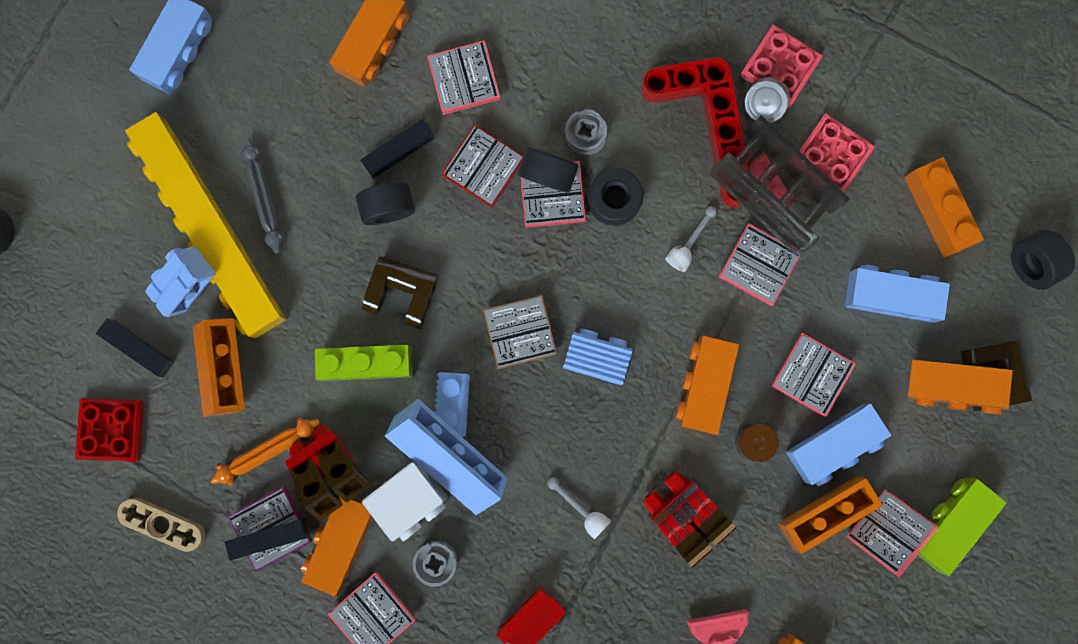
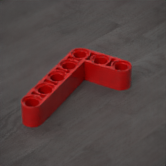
(710, 90)

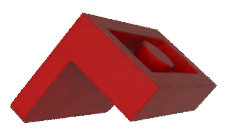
(531, 619)

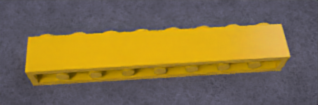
(204, 225)

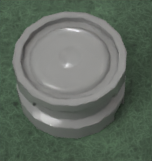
(767, 98)
(585, 132)
(435, 563)

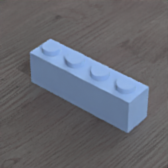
(447, 457)

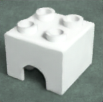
(405, 501)

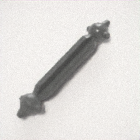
(262, 196)

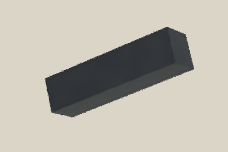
(397, 148)
(135, 347)
(267, 539)

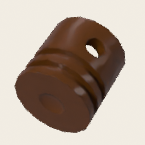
(756, 442)

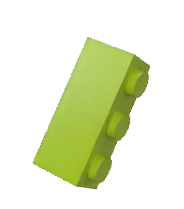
(363, 363)
(960, 524)

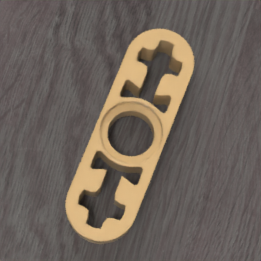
(144, 508)

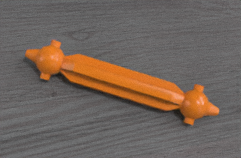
(264, 451)

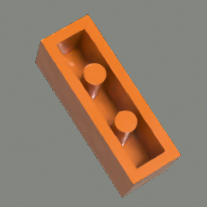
(369, 39)
(943, 207)
(218, 367)
(707, 385)
(960, 386)
(829, 514)
(337, 547)

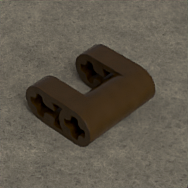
(405, 279)
(1005, 356)

